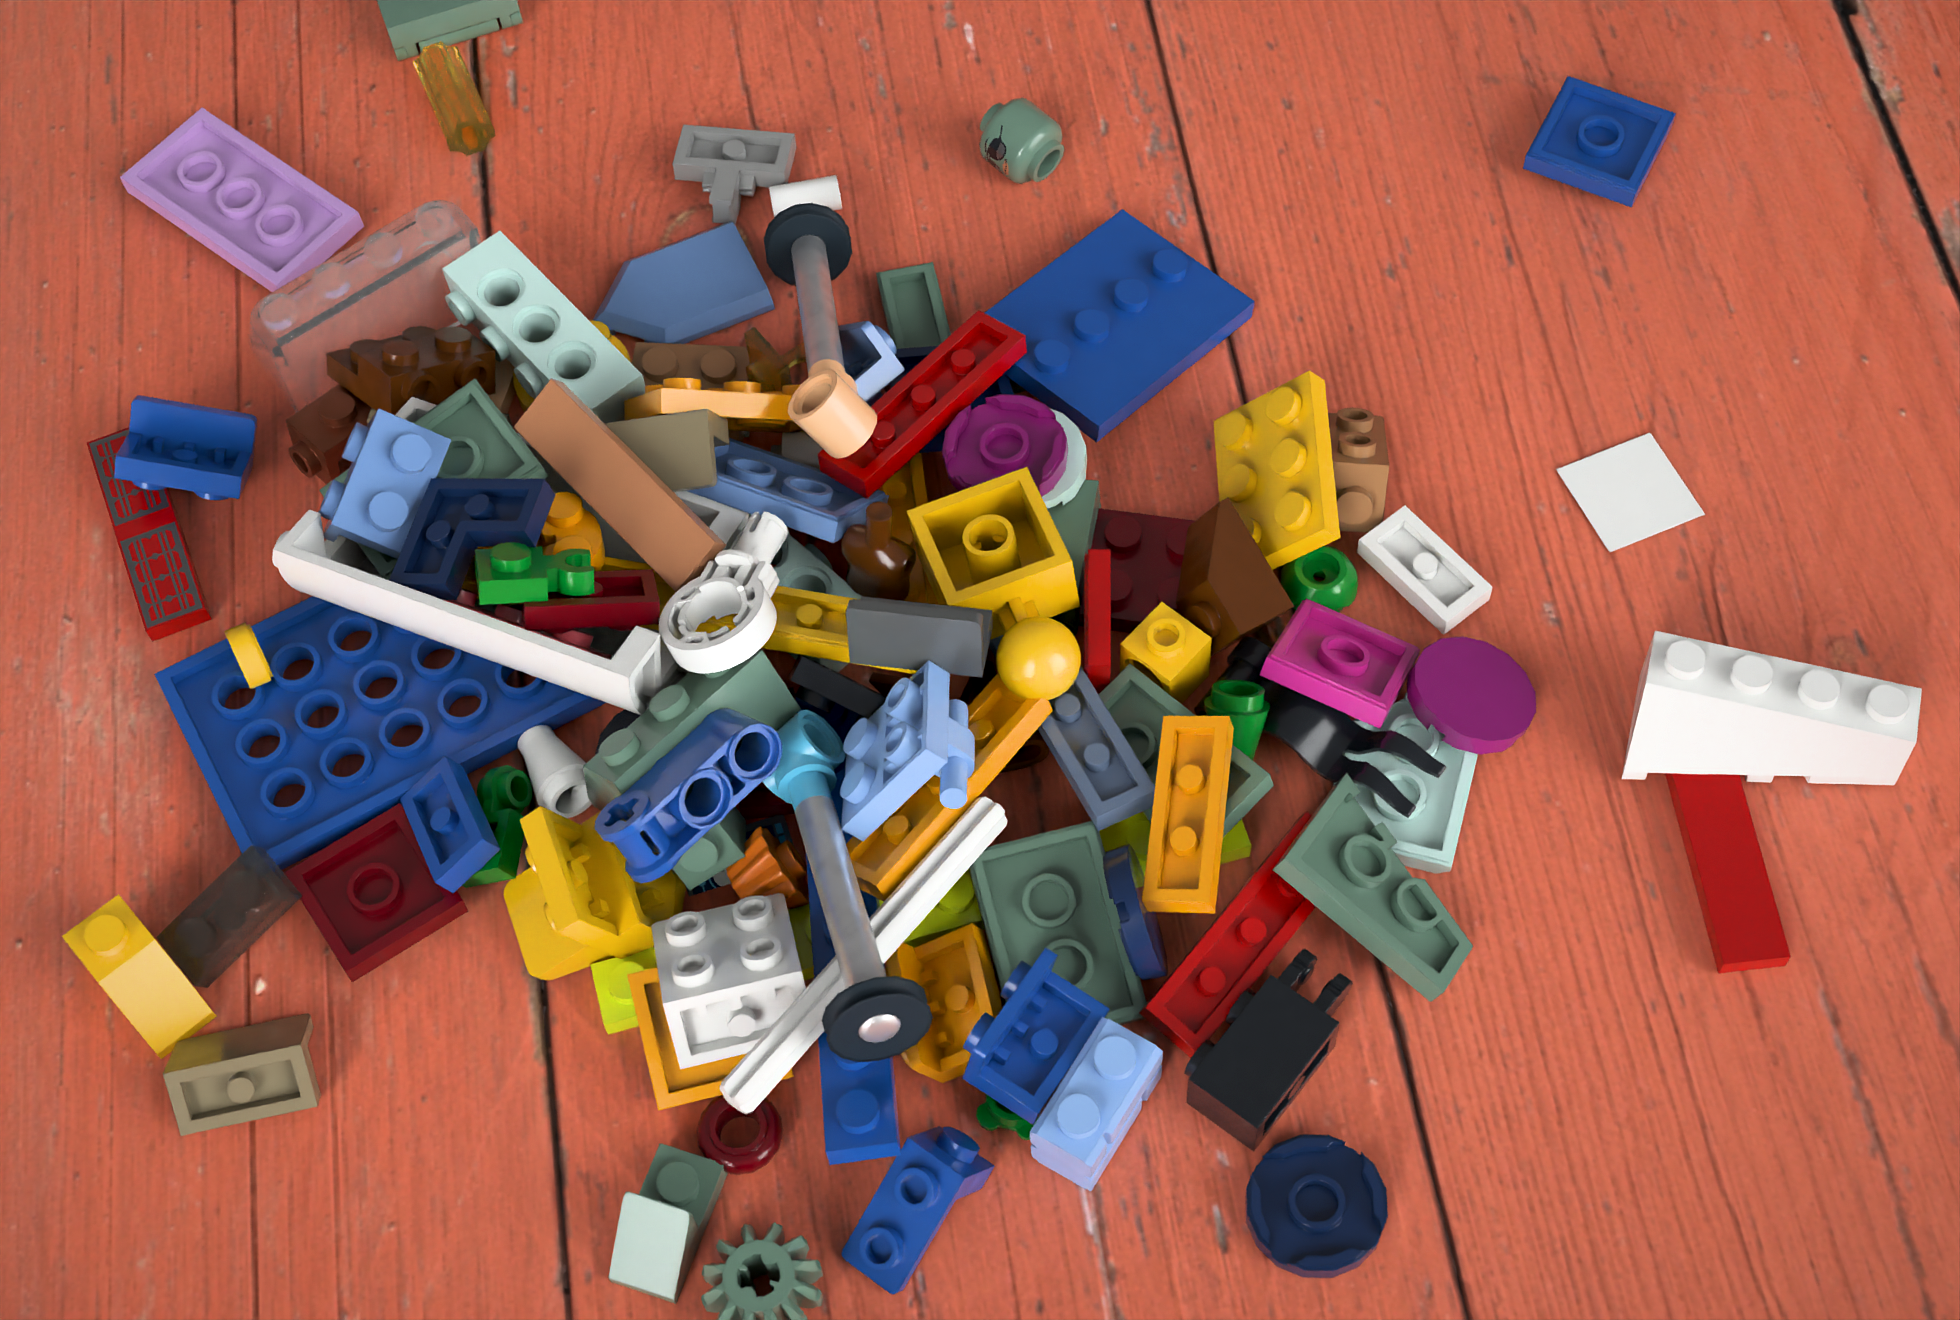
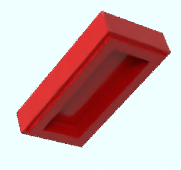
(1097, 617)

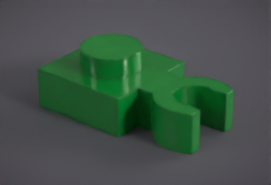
(523, 574)

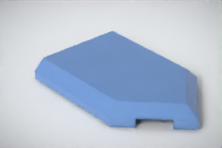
(686, 289)

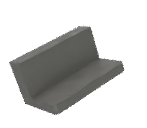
(914, 632)

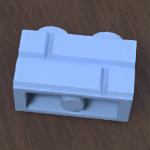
(1096, 1103)

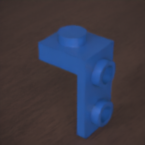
(913, 1203)

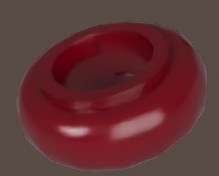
(742, 1159)

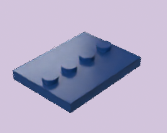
(1116, 323)

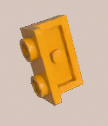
(959, 990)

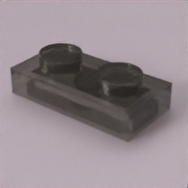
(229, 916)

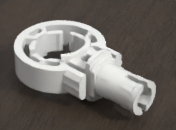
(734, 584)

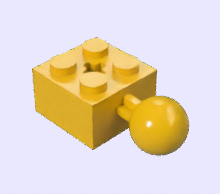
(1004, 555)

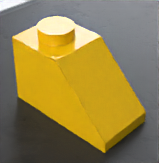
(139, 976)

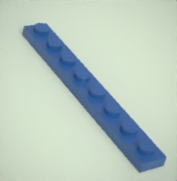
(855, 1095)

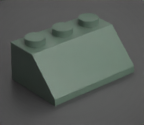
(675, 712)

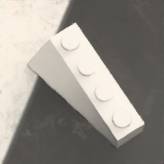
(1765, 717)

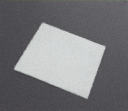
(1630, 492)

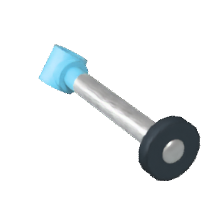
(875, 1012)

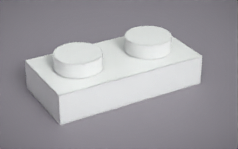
(1424, 569)

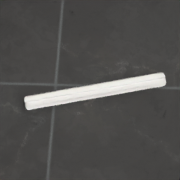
(891, 925)

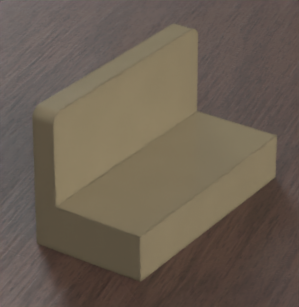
(677, 446)
(242, 1074)

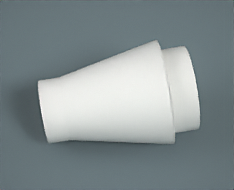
(554, 772)

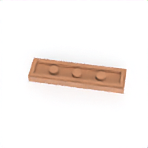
(618, 485)

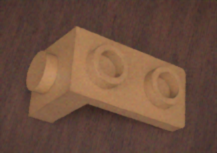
(1359, 468)

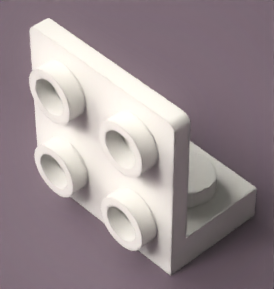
(726, 976)

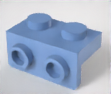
(869, 358)
(384, 483)

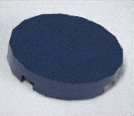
(1139, 928)
(1316, 1206)

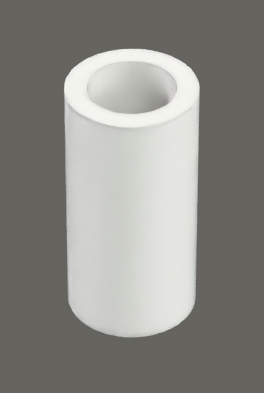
(819, 191)

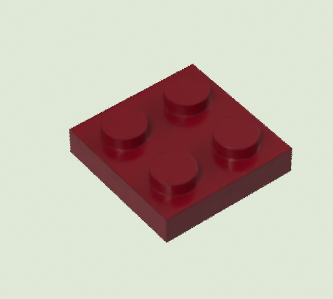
(1144, 563)
(374, 893)

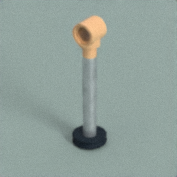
(809, 249)

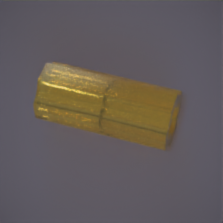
(454, 98)

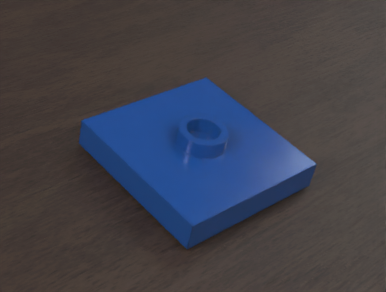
(1599, 141)

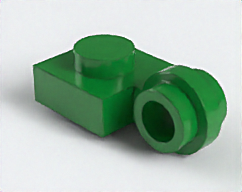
(503, 797)

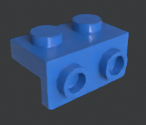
(187, 448)
(1032, 1039)

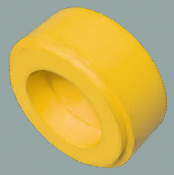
(249, 655)

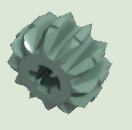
(783, 1262)

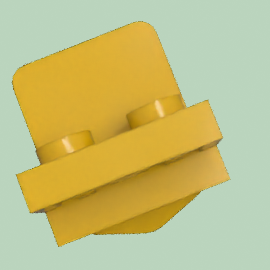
(579, 899)

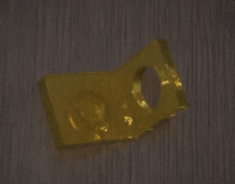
(767, 364)

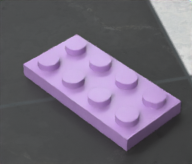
(241, 201)

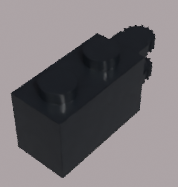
(1265, 1053)

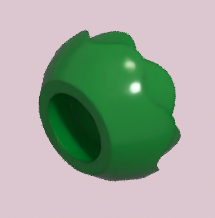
(1334, 566)

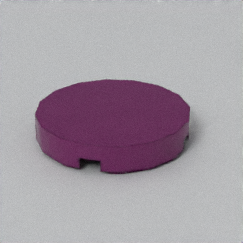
(1003, 438)
(1471, 694)

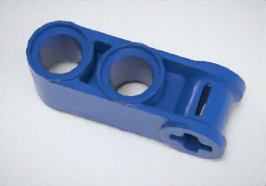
(656, 805)

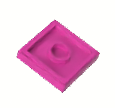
(1340, 662)

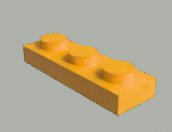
(1188, 814)

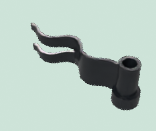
(1323, 733)

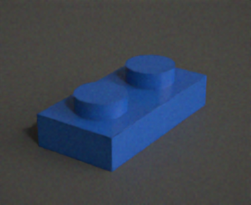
(449, 824)

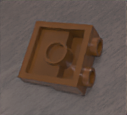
(414, 364)

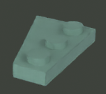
(1139, 711)
(1363, 886)

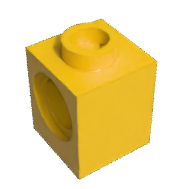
(1168, 652)

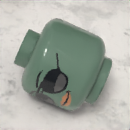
(1021, 141)

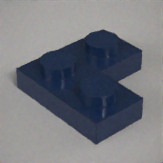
(461, 517)

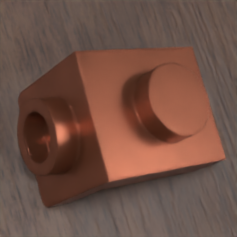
(323, 430)

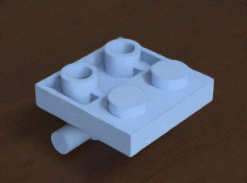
(903, 747)

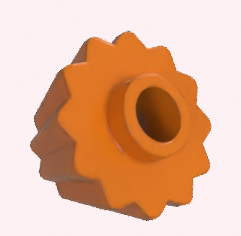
(770, 869)

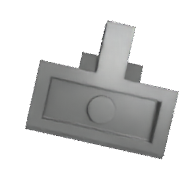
(732, 163)

